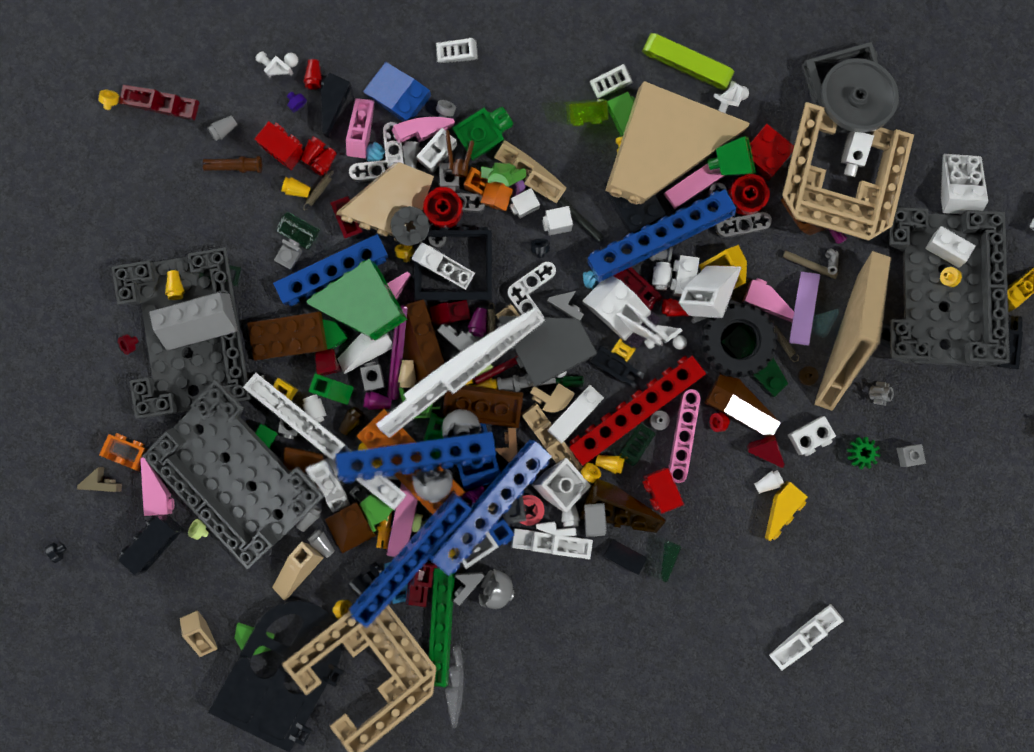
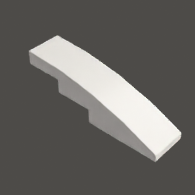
(551, 543)
(805, 637)

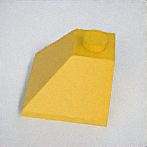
(730, 257)

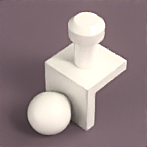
(277, 66)
(732, 96)
(679, 341)

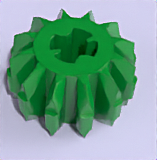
(863, 461)

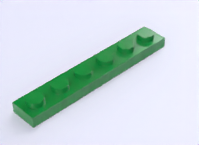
(441, 625)

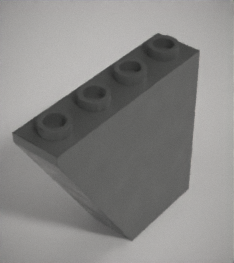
(551, 348)

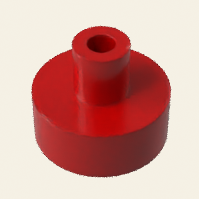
(719, 422)

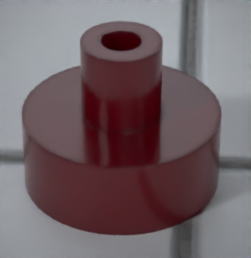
(127, 343)

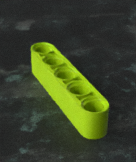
(688, 61)

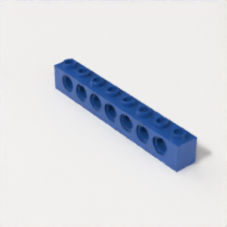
(724, 210)
(483, 441)
(492, 494)
(410, 559)

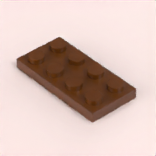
(287, 336)
(488, 404)

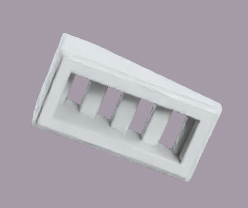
(472, 55)
(622, 68)

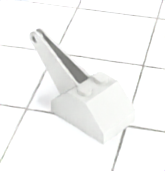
(621, 310)

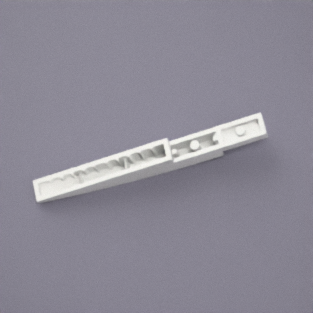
(459, 370)
(318, 436)

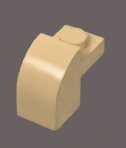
(556, 402)

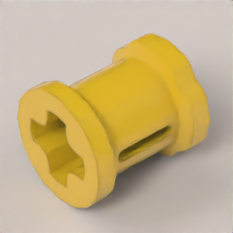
(626, 356)

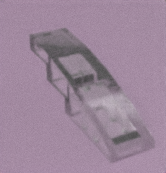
(454, 692)

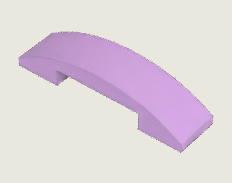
(804, 308)

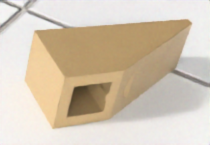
(296, 569)

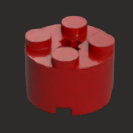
(758, 191)
(434, 201)

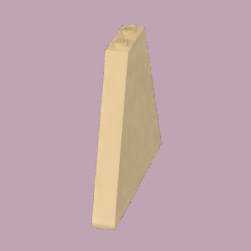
(666, 140)
(857, 332)

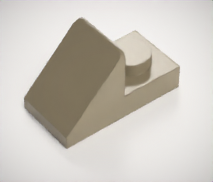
(95, 482)

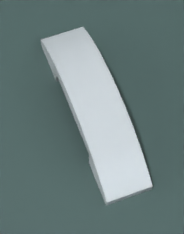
(329, 485)

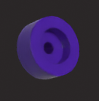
(296, 101)

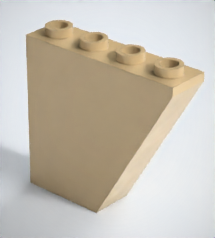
(387, 194)

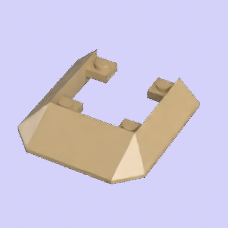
(874, 204)
(398, 651)

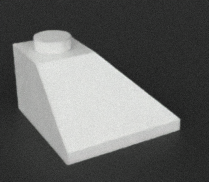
(562, 485)

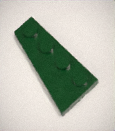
(741, 344)

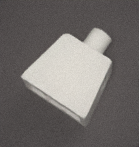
(860, 145)

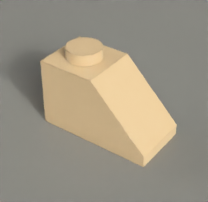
(197, 633)

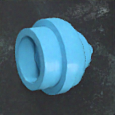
(374, 152)
(590, 280)

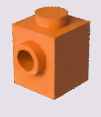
(496, 196)

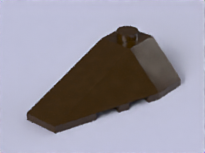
(622, 508)

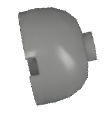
(460, 423)
(433, 484)
(497, 590)

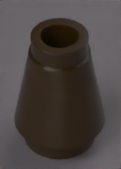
(351, 420)

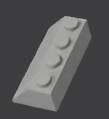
(194, 321)

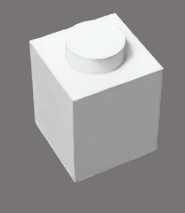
(524, 203)

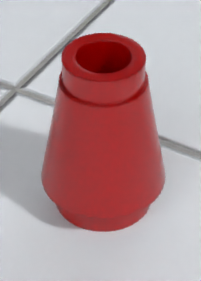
(313, 75)
(312, 150)
(323, 162)
(671, 308)

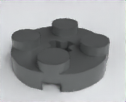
(400, 231)

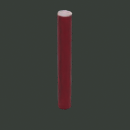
(494, 371)

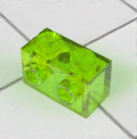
(587, 111)

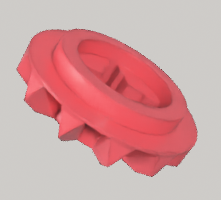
(538, 510)

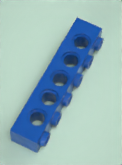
(285, 285)

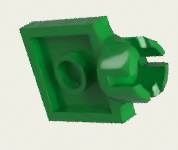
(484, 129)

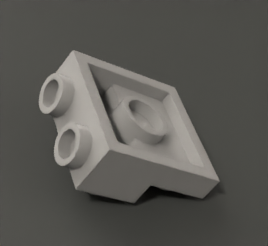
(461, 342)

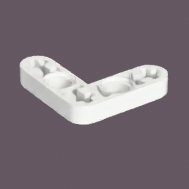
(390, 159)
(526, 290)

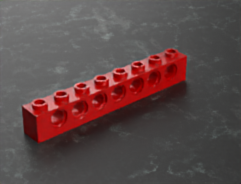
(693, 372)

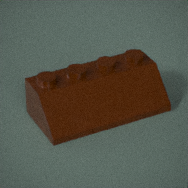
(421, 341)

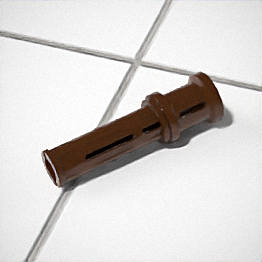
(242, 164)

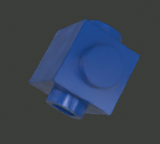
(501, 532)

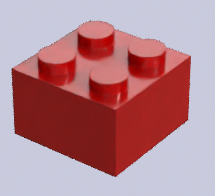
(279, 145)
(769, 151)
(663, 490)

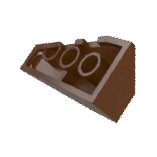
(739, 403)

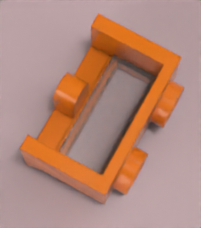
(122, 451)

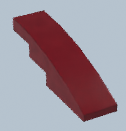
(159, 102)
(419, 585)

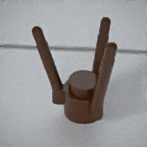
(460, 167)

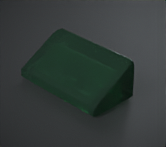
(297, 230)

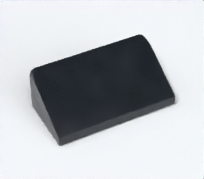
(625, 557)

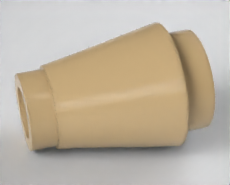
(407, 374)

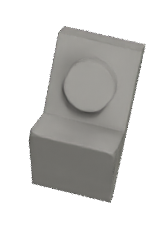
(561, 303)
(595, 520)
(471, 580)

